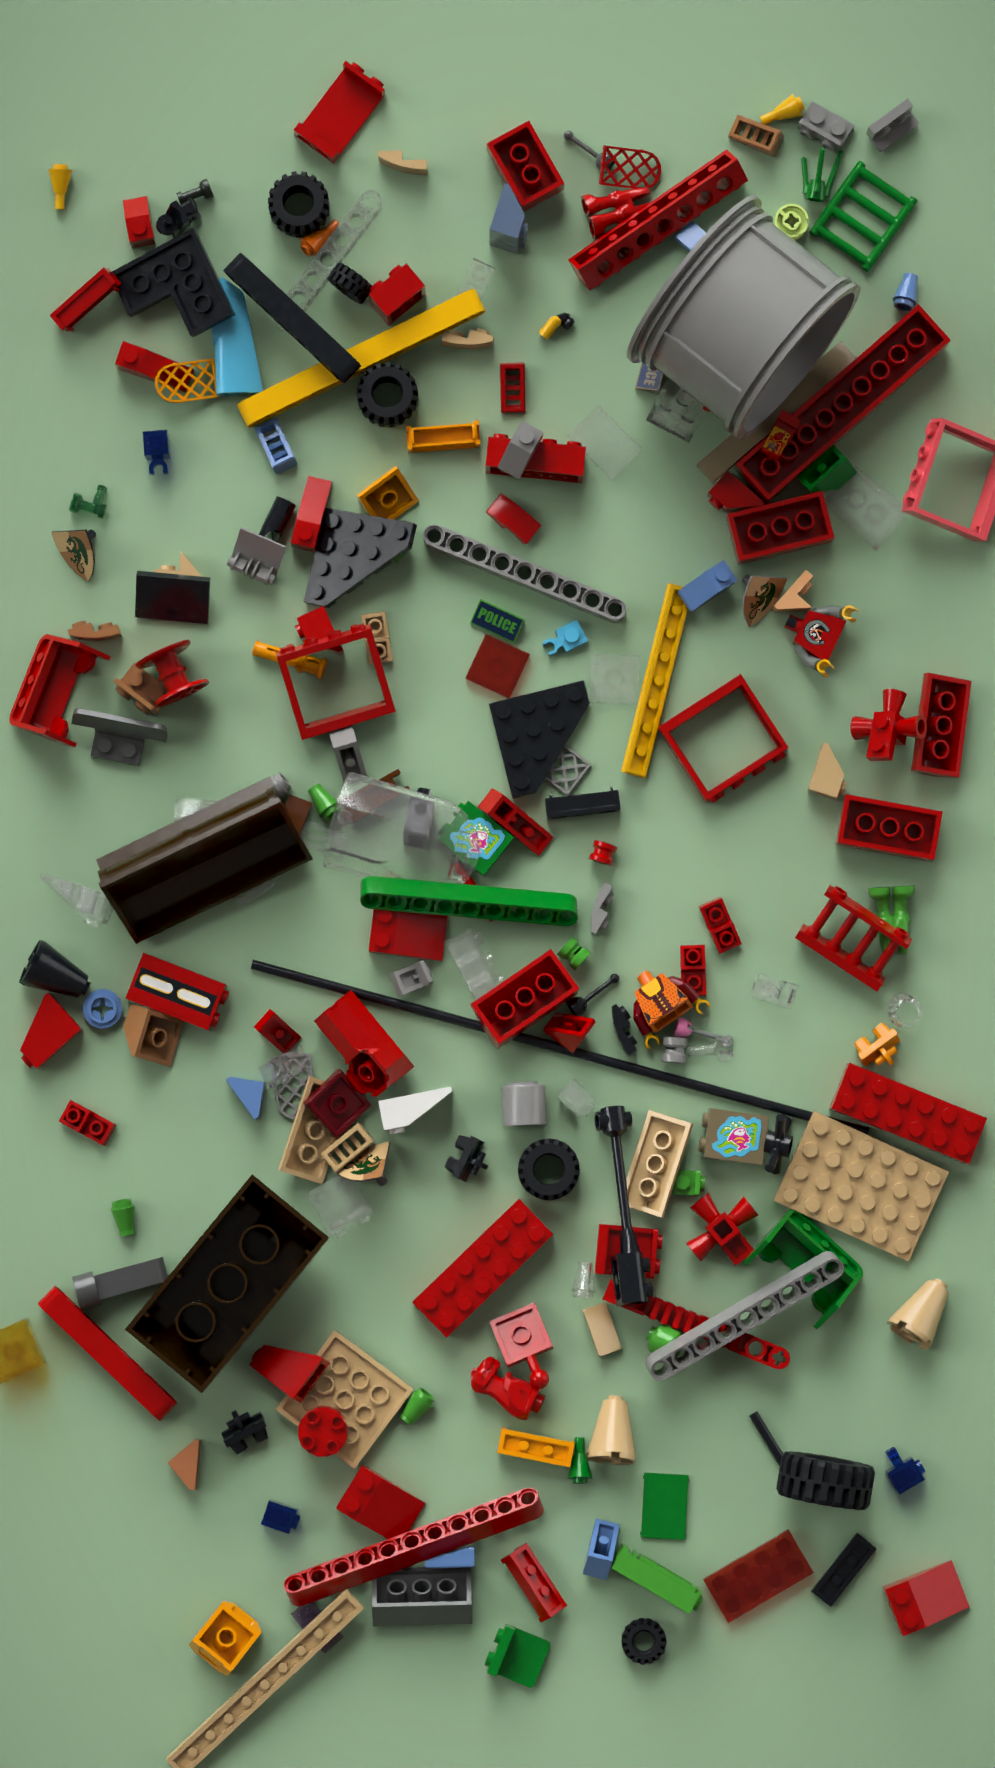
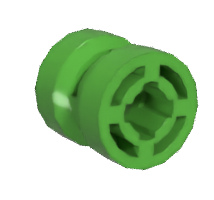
(568, 951)

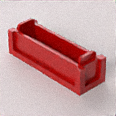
(85, 299)
(534, 1582)

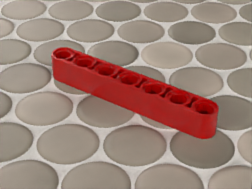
(107, 1353)

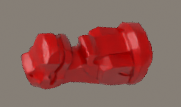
(512, 1393)

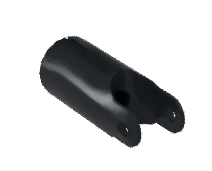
(277, 518)

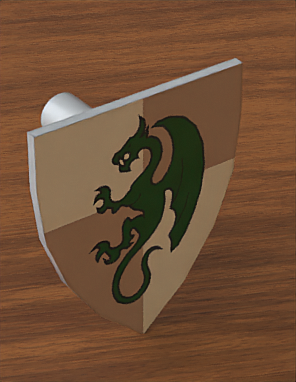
(760, 596)

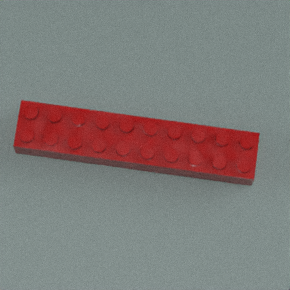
(847, 401)

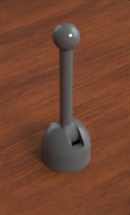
(568, 135)

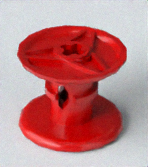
(172, 673)

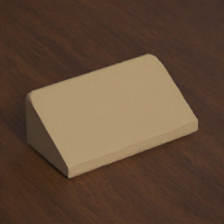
(602, 1329)

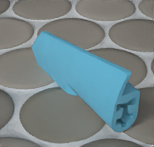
(235, 352)

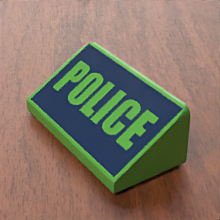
(497, 621)

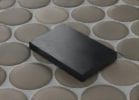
(172, 597)

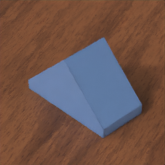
(250, 1094)

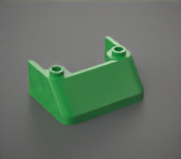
(798, 1240)

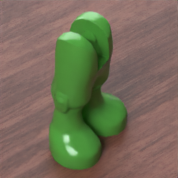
(900, 917)

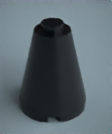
(53, 972)

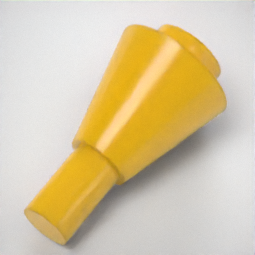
(787, 109)
(60, 179)

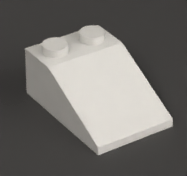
(405, 1110)

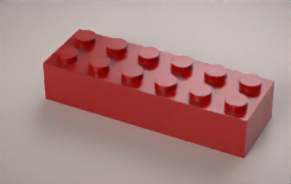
(908, 1113)
(482, 1268)

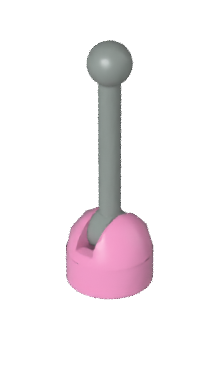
(684, 1028)

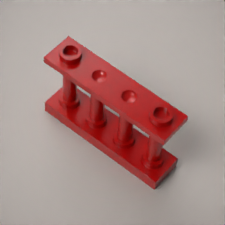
(851, 961)

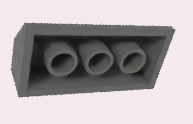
(423, 1597)

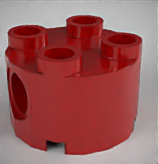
(323, 1431)

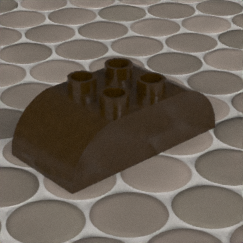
(227, 1283)

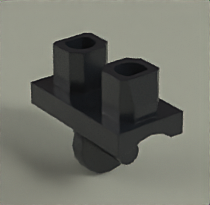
(176, 219)
(470, 1160)
(242, 1427)

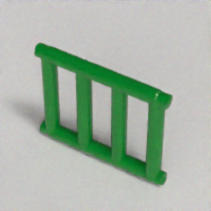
(893, 222)

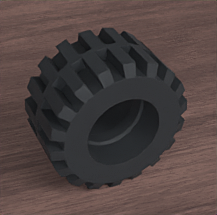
(298, 184)
(383, 374)
(570, 1169)

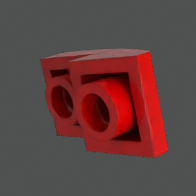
(514, 518)
(720, 925)
(693, 967)
(87, 1123)

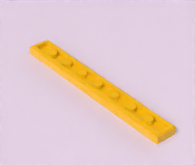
(655, 683)

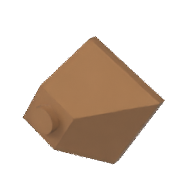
(152, 1034)

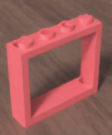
(985, 508)

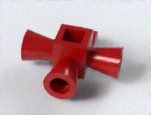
(888, 727)
(722, 1229)

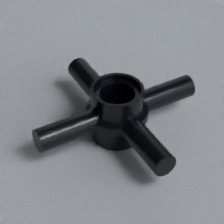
(778, 1144)

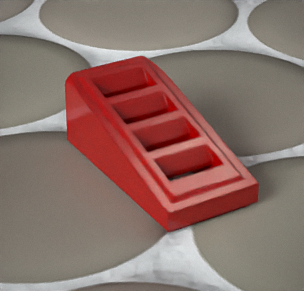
(503, 387)

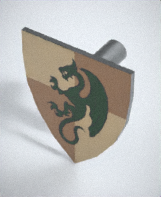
(368, 1165)

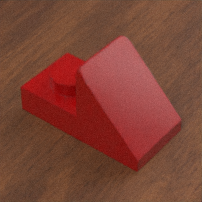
(277, 1031)

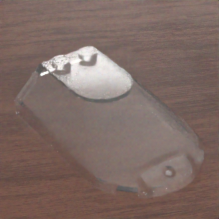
(399, 834)

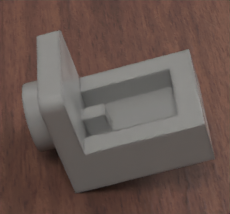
(411, 978)

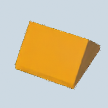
(388, 496)

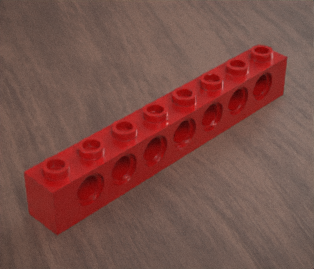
(658, 220)

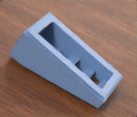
(281, 460)
(459, 1558)

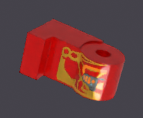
(780, 435)

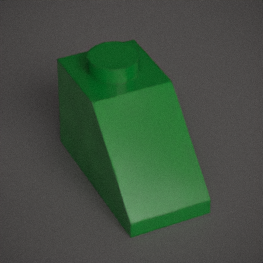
(827, 472)

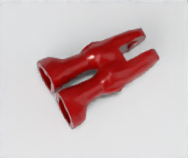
(620, 200)

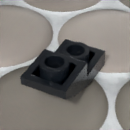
(620, 1021)

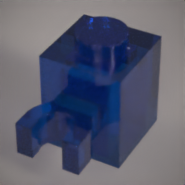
(157, 449)
(904, 1473)

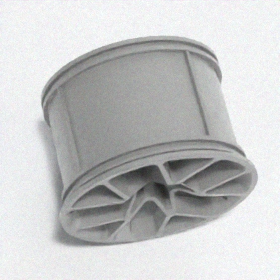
(743, 318)

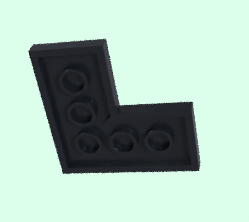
(180, 271)

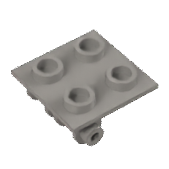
(256, 556)

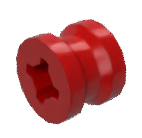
(602, 853)

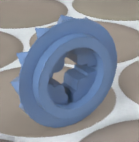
(94, 1000)

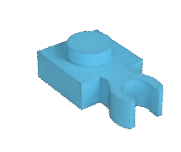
(568, 637)

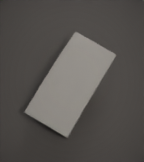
(598, 917)

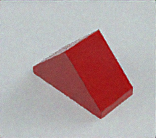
(568, 1029)

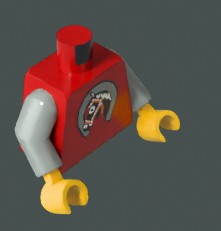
(819, 634)

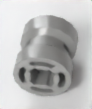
(671, 1055)

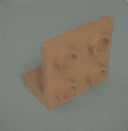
(142, 688)

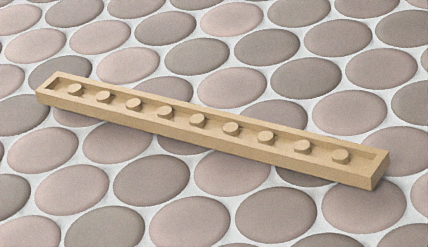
(266, 1681)

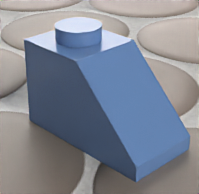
(707, 586)
(601, 1549)

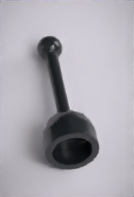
(578, 1005)

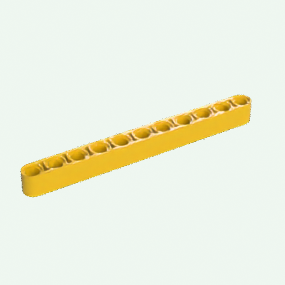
(368, 353)

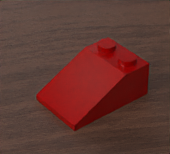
(408, 934)
(379, 1504)
(925, 1598)

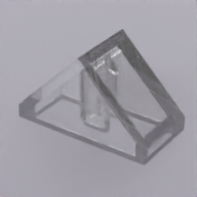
(285, 1067)

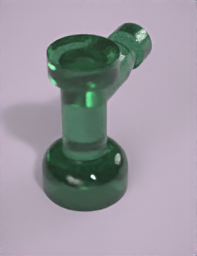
(95, 507)

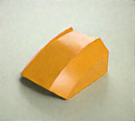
(226, 1637)

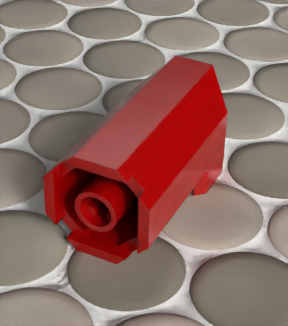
(367, 1048)

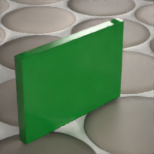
(664, 1506)

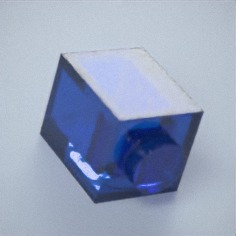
(280, 1516)

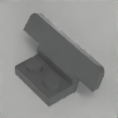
(118, 736)

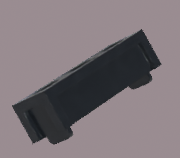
(582, 804)

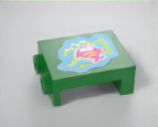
(491, 835)

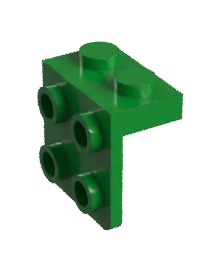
(517, 1655)

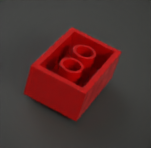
(525, 165)

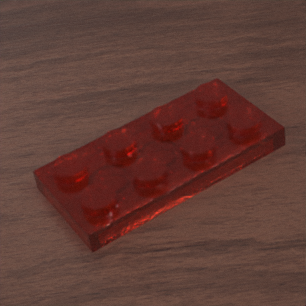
(758, 1575)

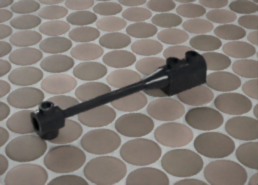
(628, 1265)

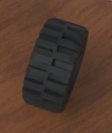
(825, 1480)

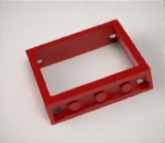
(703, 704)
(346, 718)

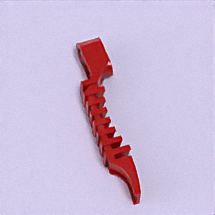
(686, 1320)

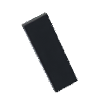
(843, 1569)

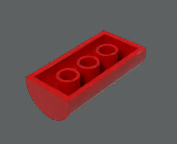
(945, 708)

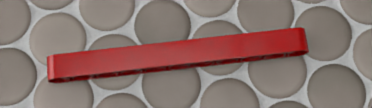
(413, 1547)

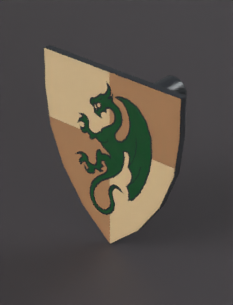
(77, 550)

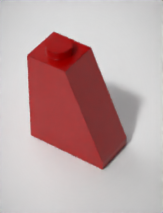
(48, 1033)
(289, 1370)

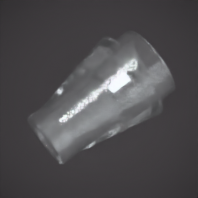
(583, 1284)

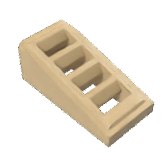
(342, 1140)

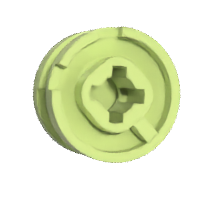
(792, 220)

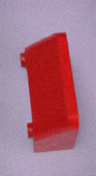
(49, 686)

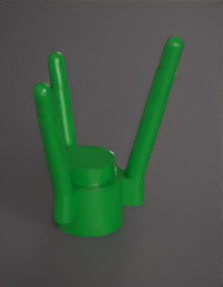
(817, 190)

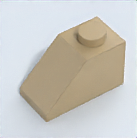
(827, 775)

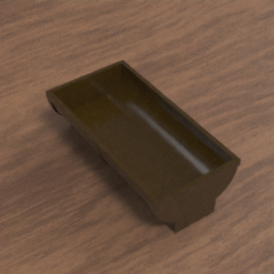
(201, 860)

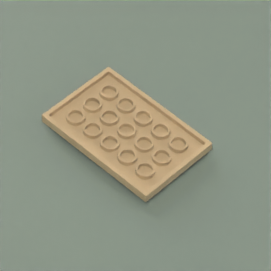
(861, 1185)

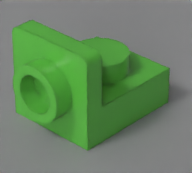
(688, 1183)

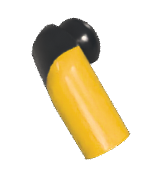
(554, 322)

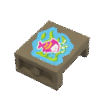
(733, 1136)

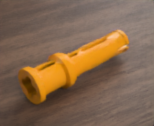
(303, 664)

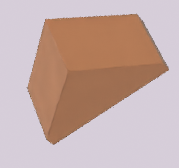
(186, 1464)

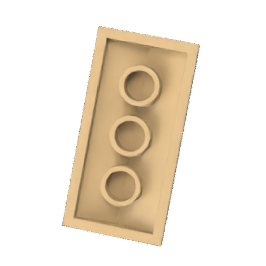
(307, 1141)
(656, 1162)

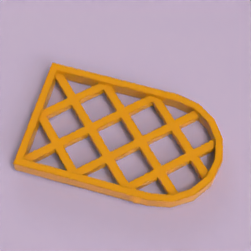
(181, 382)

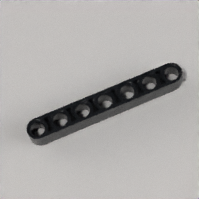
(292, 318)

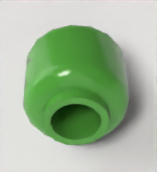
(661, 1336)

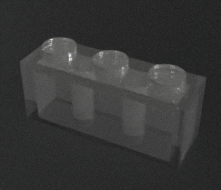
(473, 963)

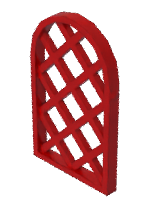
(635, 168)

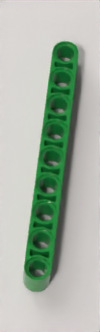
(468, 901)

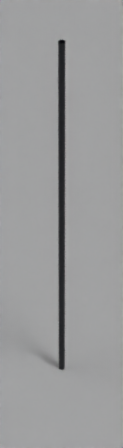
(544, 1043)

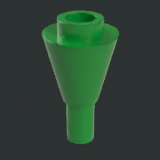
(579, 1468)

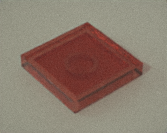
(497, 666)

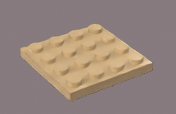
(358, 1389)

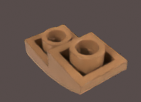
(85, 631)

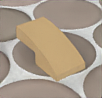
(395, 160)

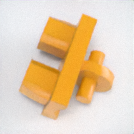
(881, 1049)

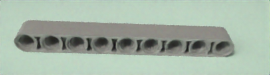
(532, 583)
(732, 1315)

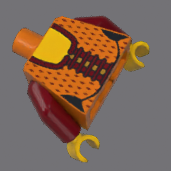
(662, 1002)

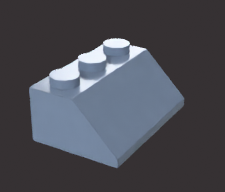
(508, 225)

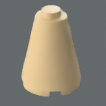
(921, 1314)
(612, 1434)

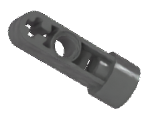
(92, 1288)

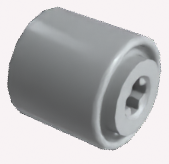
(524, 1104)

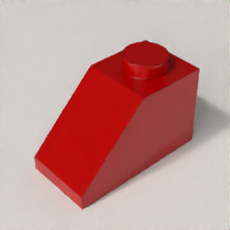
(138, 222)
(732, 495)
(316, 625)

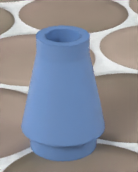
(906, 293)

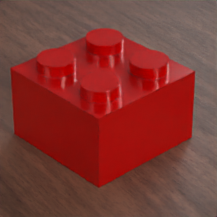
(396, 293)

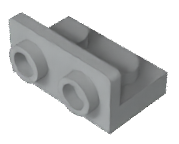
(892, 126)
(825, 127)

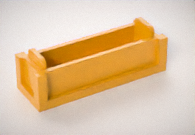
(443, 437)
(535, 1447)

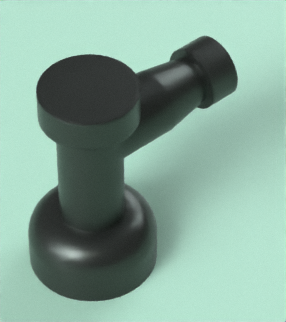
(203, 190)

